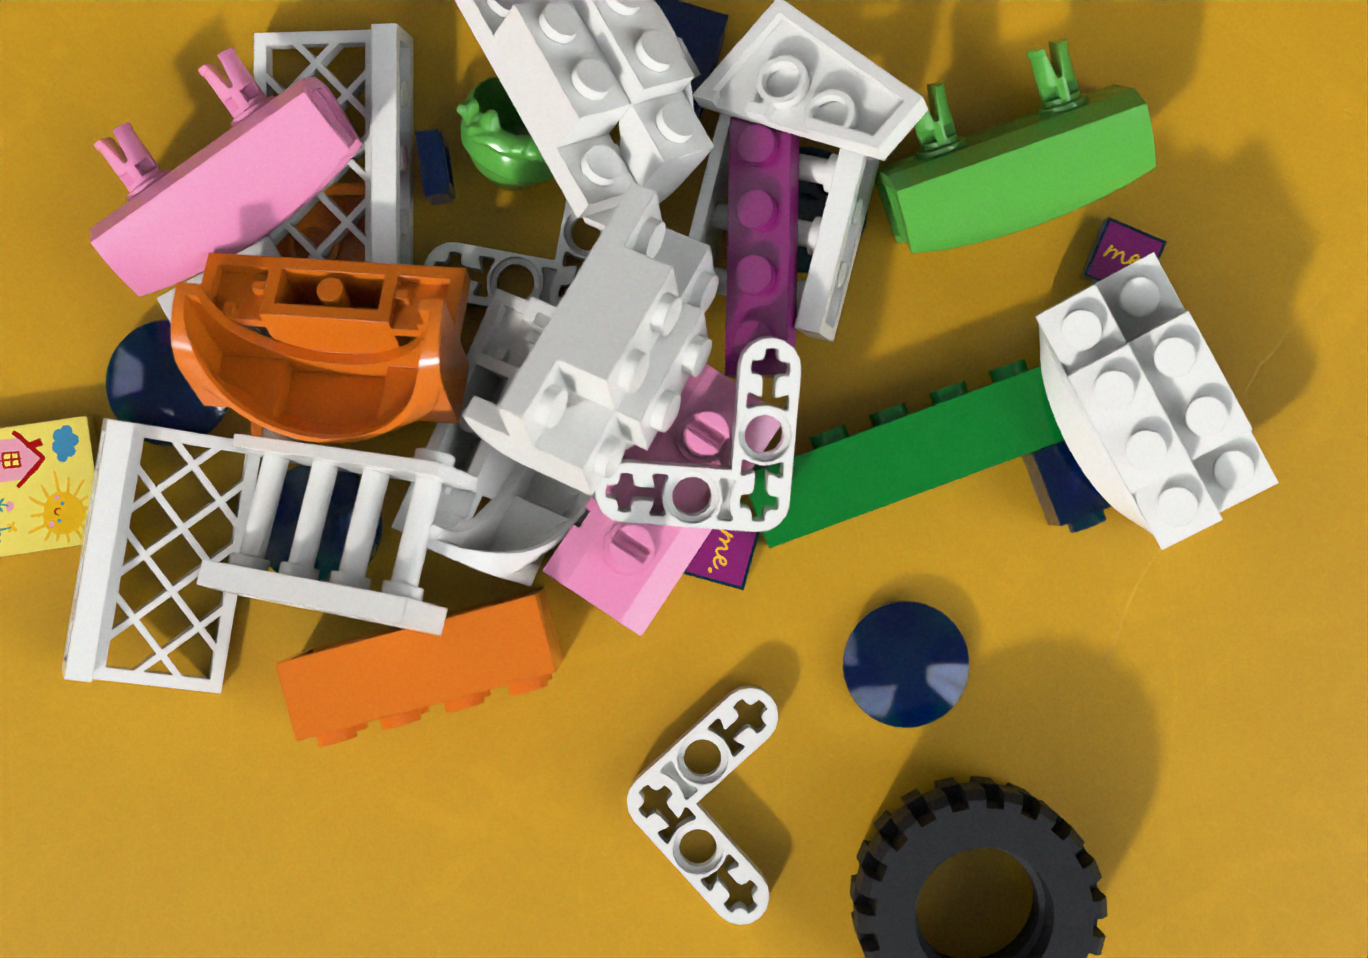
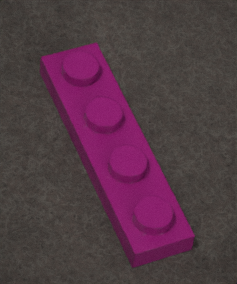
(761, 242)

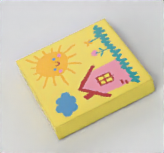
(45, 484)

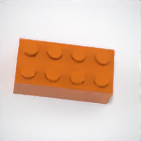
(404, 670)

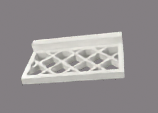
(386, 140)
(104, 553)

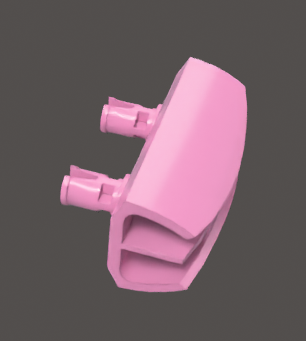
(230, 189)
(635, 566)

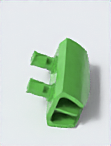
(1021, 170)

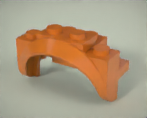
(337, 345)

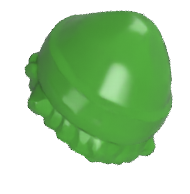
(499, 138)

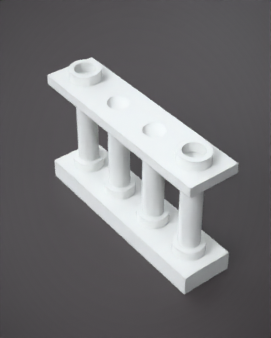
(829, 238)
(348, 589)

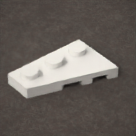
(812, 86)

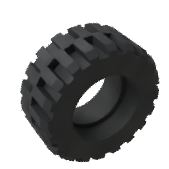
(966, 818)

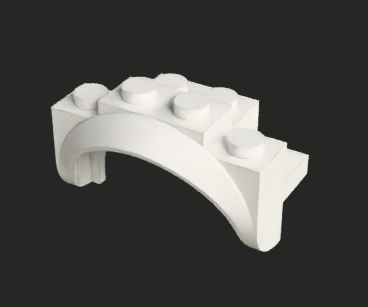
(581, 71)
(617, 338)
(1148, 404)
(526, 508)

